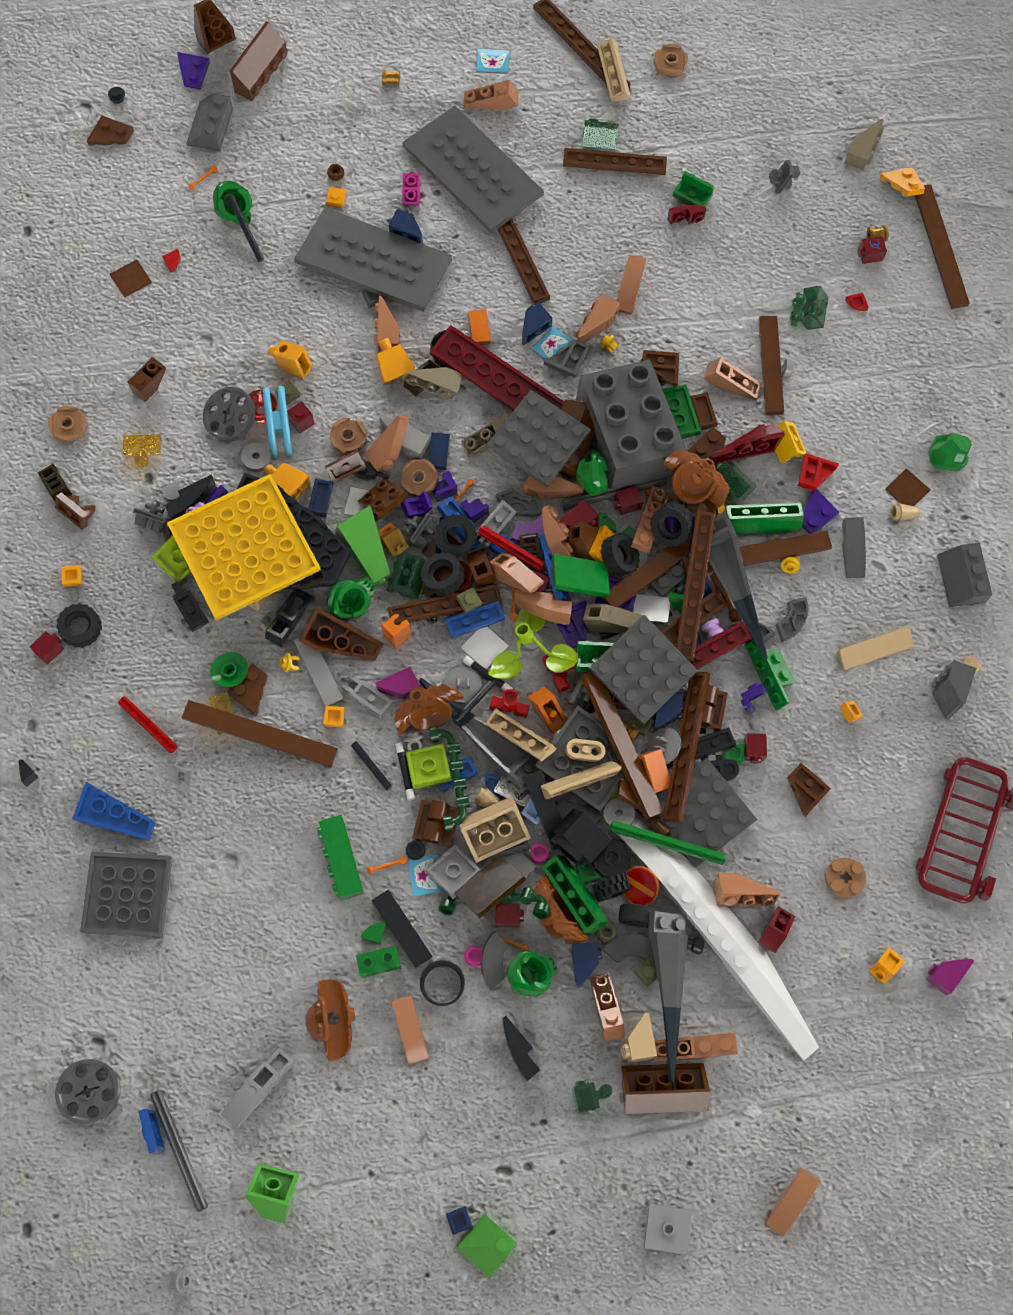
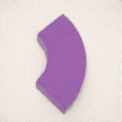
(528, 528)

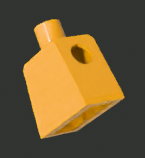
(291, 358)
(392, 361)
(289, 478)

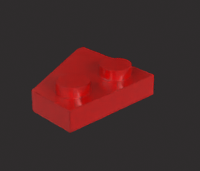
(815, 471)

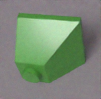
(272, 1192)
(487, 1245)

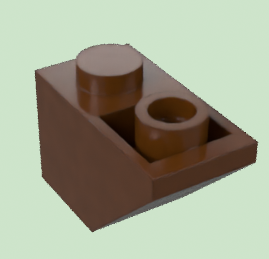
(147, 379)
(581, 539)
(481, 568)

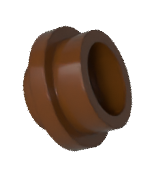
(335, 168)

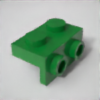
(693, 190)
(589, 652)

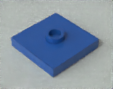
(151, 1131)

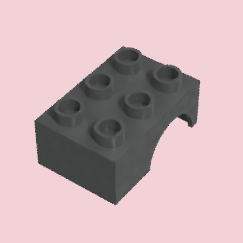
(630, 423)

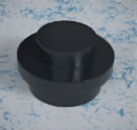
(116, 95)
(415, 850)

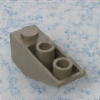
(862, 145)
(436, 380)
(478, 441)
(608, 618)

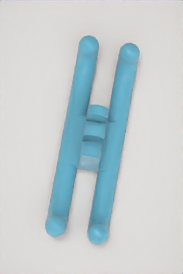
(277, 422)

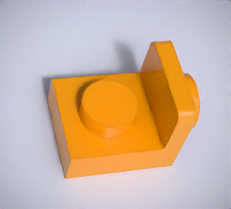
(887, 965)

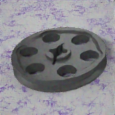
(230, 406)
(96, 1096)

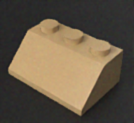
(494, 829)
(640, 1043)

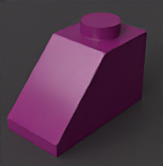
(398, 684)
(948, 974)

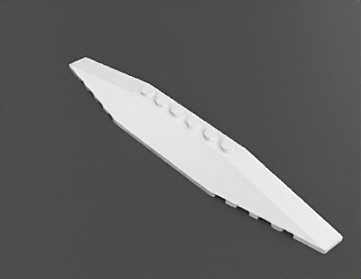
(726, 936)

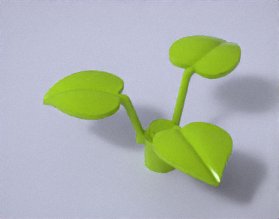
(507, 664)

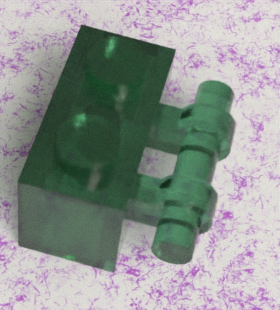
(600, 134)
(810, 308)
(738, 483)
(406, 576)
(587, 1097)

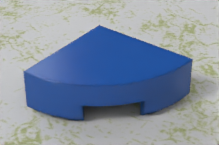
(491, 782)

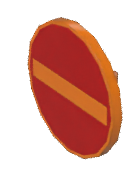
(643, 886)

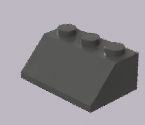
(211, 122)
(964, 575)
(953, 687)

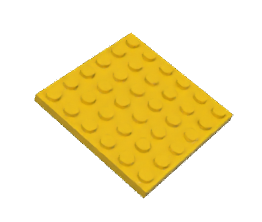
(243, 546)

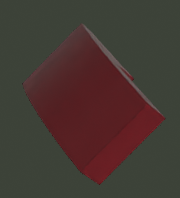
(691, 213)

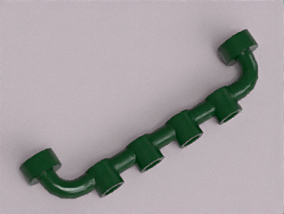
(459, 783)
(540, 911)

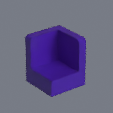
(445, 488)
(475, 509)

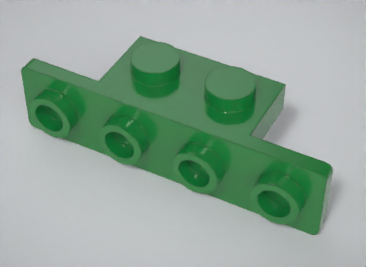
(772, 672)

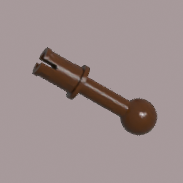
(733, 614)
(656, 825)

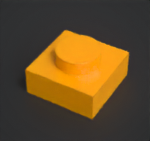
(336, 197)
(72, 576)
(851, 711)
(334, 716)

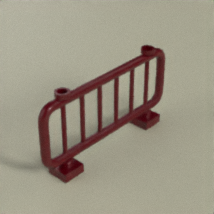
(984, 886)

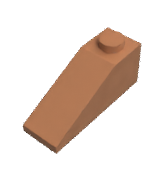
(730, 378)
(388, 445)

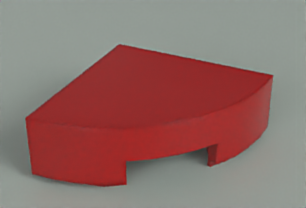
(172, 260)
(857, 302)

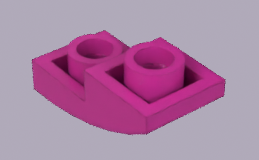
(411, 189)

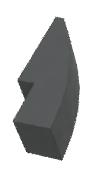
(854, 547)

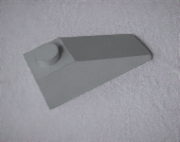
(414, 443)

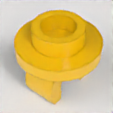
(610, 345)
(790, 565)
(286, 663)

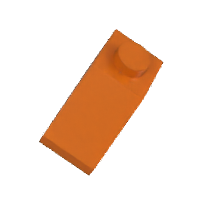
(548, 709)

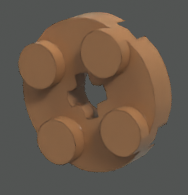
(669, 68)
(74, 431)
(357, 440)
(409, 477)
(836, 884)

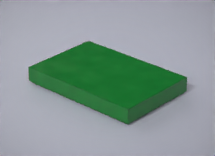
(682, 410)
(580, 575)

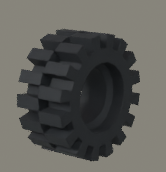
(611, 887)

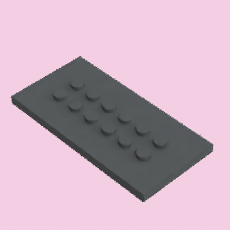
(473, 169)
(373, 259)

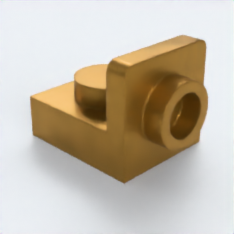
(394, 542)

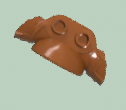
(689, 486)
(426, 707)
(561, 921)
(337, 1036)

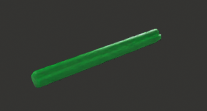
(667, 842)

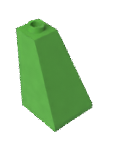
(363, 541)

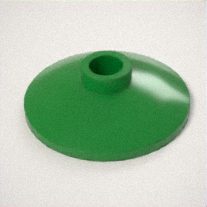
(226, 663)

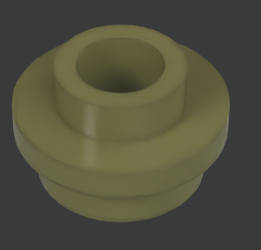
(613, 932)

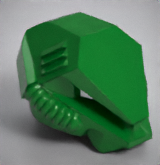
(222, 206)
(949, 452)
(592, 475)
(350, 598)
(530, 973)

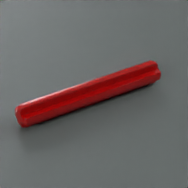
(511, 548)
(147, 724)

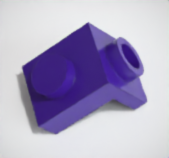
(417, 506)
(754, 691)

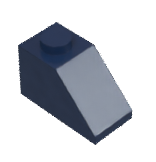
(405, 225)
(535, 323)
(669, 711)
(585, 960)

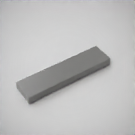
(320, 674)

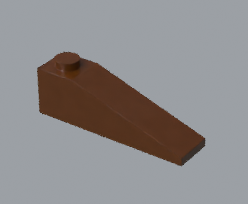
(211, 26)
(334, 636)

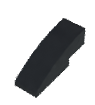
(190, 496)
(287, 617)
(519, 1050)

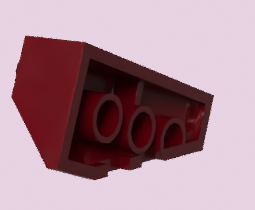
(756, 442)

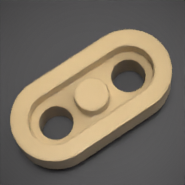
(584, 750)

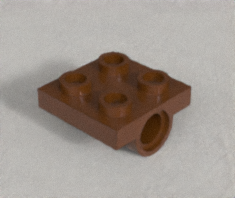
(383, 498)
(714, 708)
(430, 823)

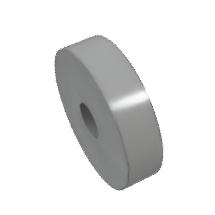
(252, 450)
(615, 806)

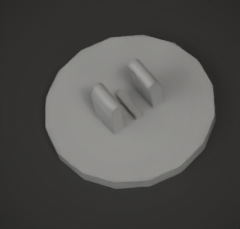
(465, 681)
(668, 741)

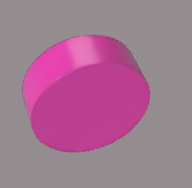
(539, 853)
(473, 956)

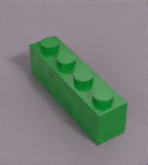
(766, 518)
(341, 858)
(575, 894)

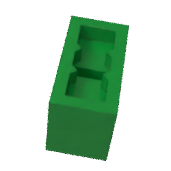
(378, 962)

